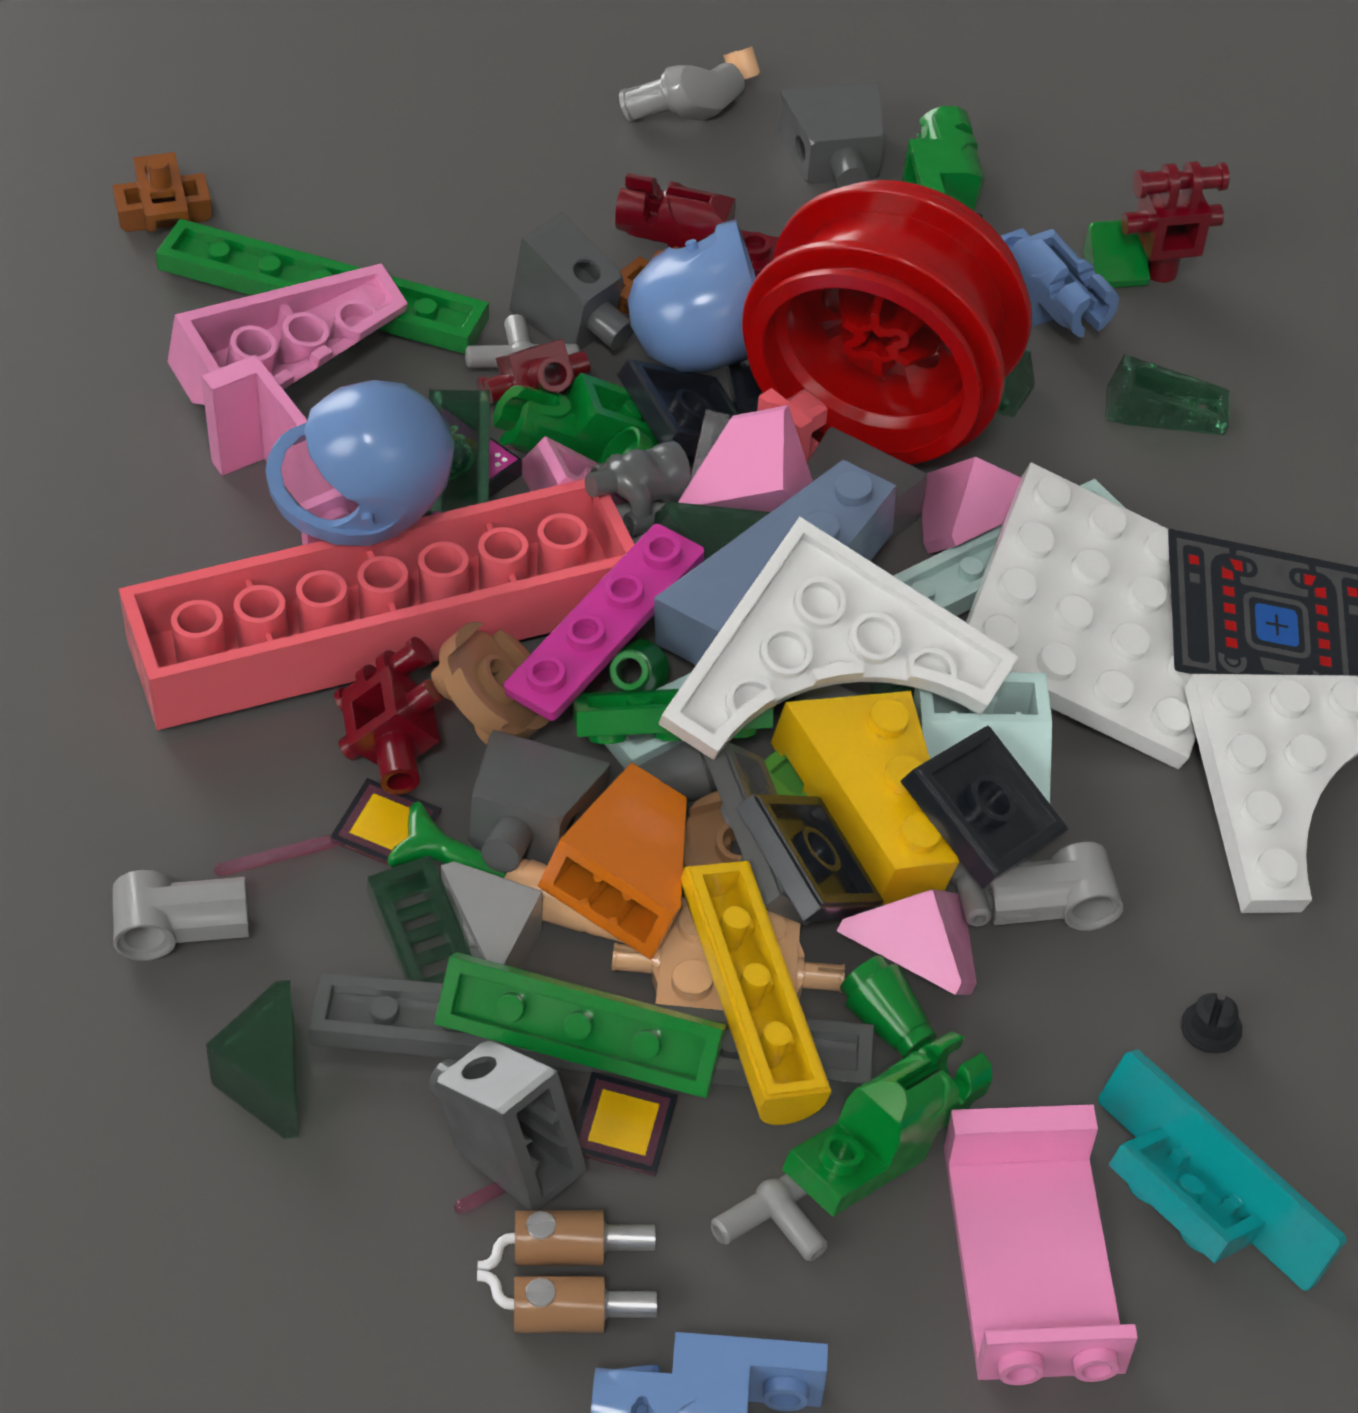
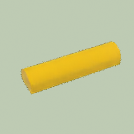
(756, 992)

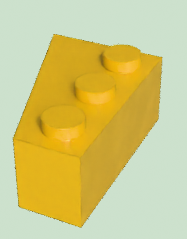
(854, 758)

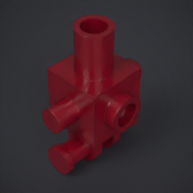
(1174, 214)
(538, 367)
(391, 715)

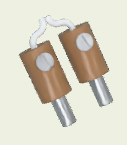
(568, 1302)

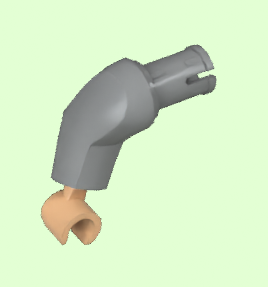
(691, 90)

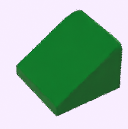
(1116, 255)

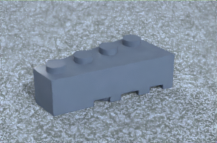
(841, 502)

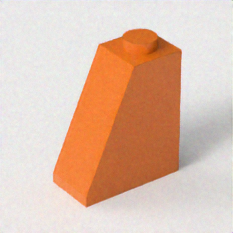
(624, 860)

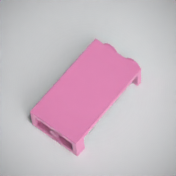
(245, 420)
(1033, 1245)

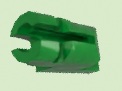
(946, 156)
(579, 419)
(887, 1125)

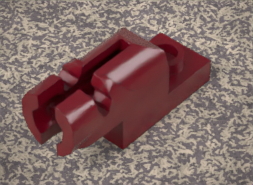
(682, 215)

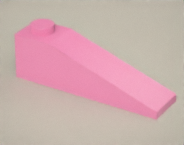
(285, 327)

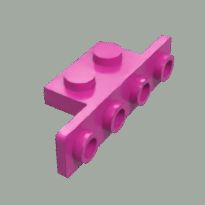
(602, 623)

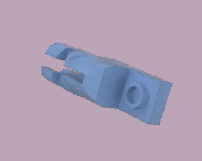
(1061, 282)
(718, 1377)

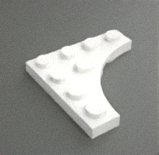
(825, 621)
(1267, 759)

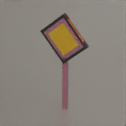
(369, 827)
(616, 1126)

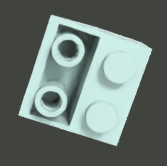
(1016, 714)

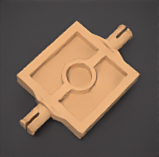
(683, 974)

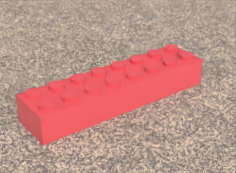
(327, 609)

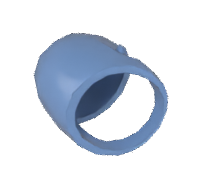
(692, 302)
(375, 448)

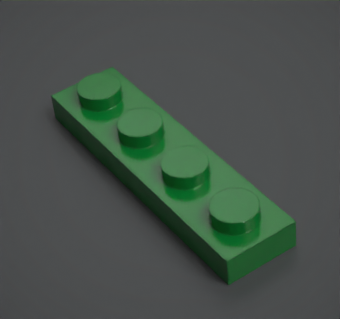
(580, 1024)

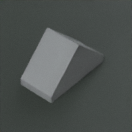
(494, 913)

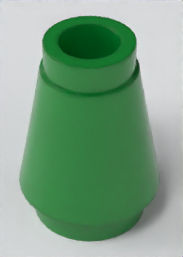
(652, 661)
(884, 998)

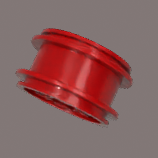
(920, 358)

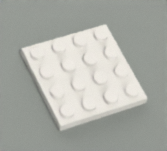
(1089, 603)

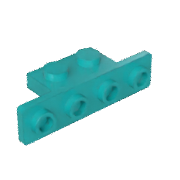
(1210, 1179)

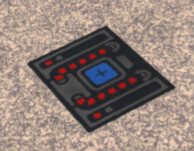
(1259, 610)

